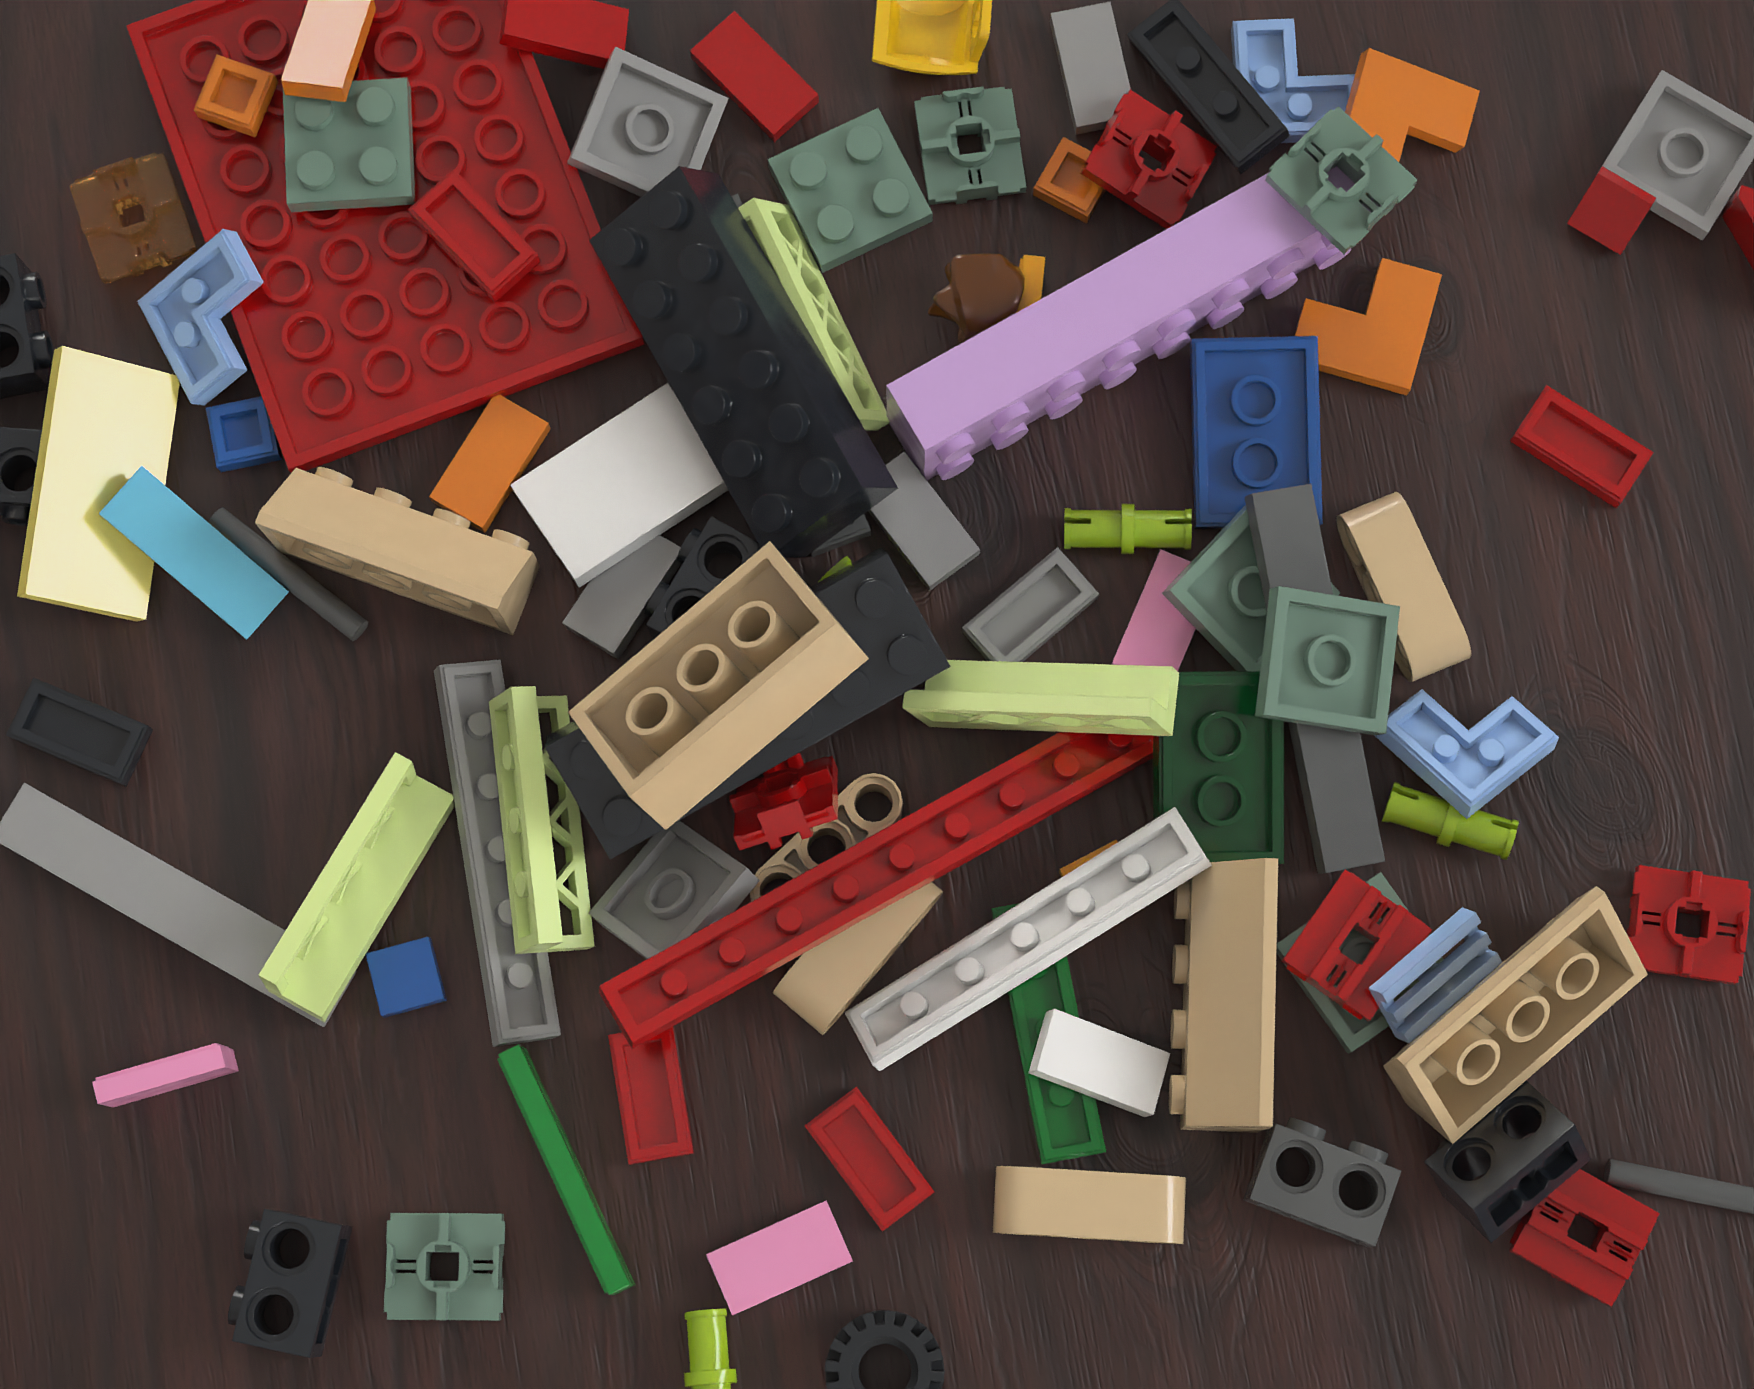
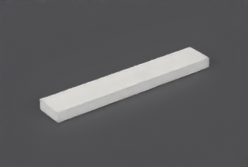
(1027, 939)

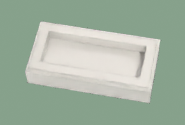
(1099, 1063)

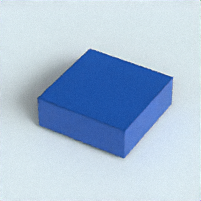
(242, 434)
(406, 977)

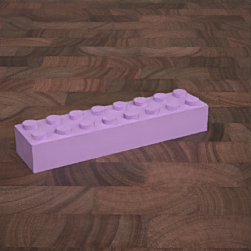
(1104, 326)

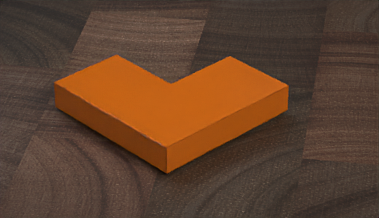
(1404, 99)
(1385, 341)

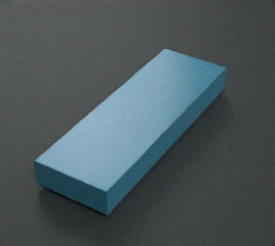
(193, 552)

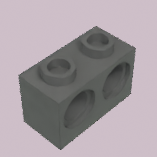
(1318, 1198)

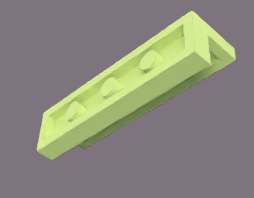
(803, 282)
(1049, 697)
(530, 826)
(357, 889)

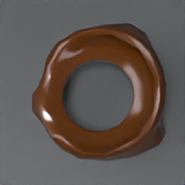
(979, 292)

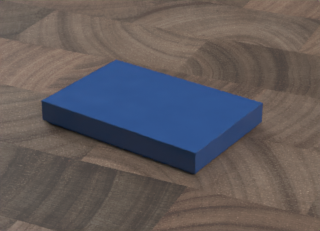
(1253, 421)

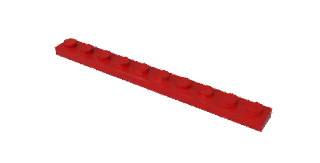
(865, 879)

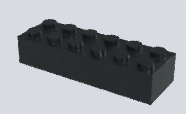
(742, 363)
(878, 616)

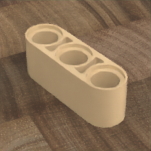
(1401, 572)
(849, 828)
(838, 970)
(1089, 1204)

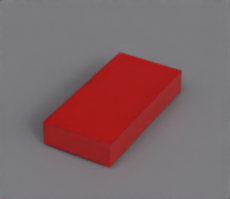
(565, 29)
(754, 76)
(474, 235)
(1581, 446)
(651, 1098)
(869, 1159)

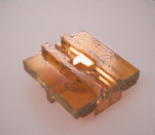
(101, 208)

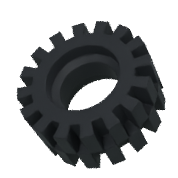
(884, 1328)

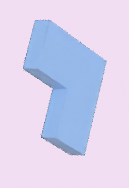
(1268, 60)
(188, 313)
(1464, 763)

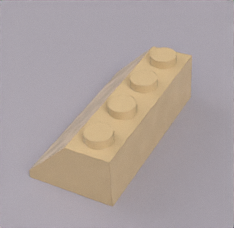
(401, 548)
(717, 686)
(1226, 997)
(1518, 1017)

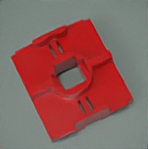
(1121, 171)
(785, 802)
(1713, 899)
(1318, 945)
(1584, 1268)

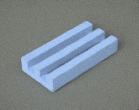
(1439, 983)

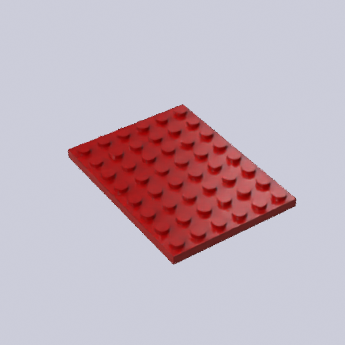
(358, 307)

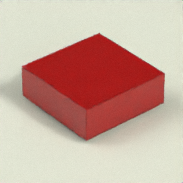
(1611, 210)

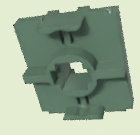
(992, 120)
(1335, 213)
(415, 1238)

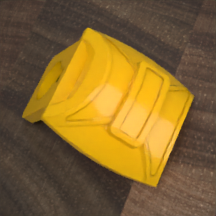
(931, 35)

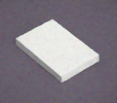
(620, 485)

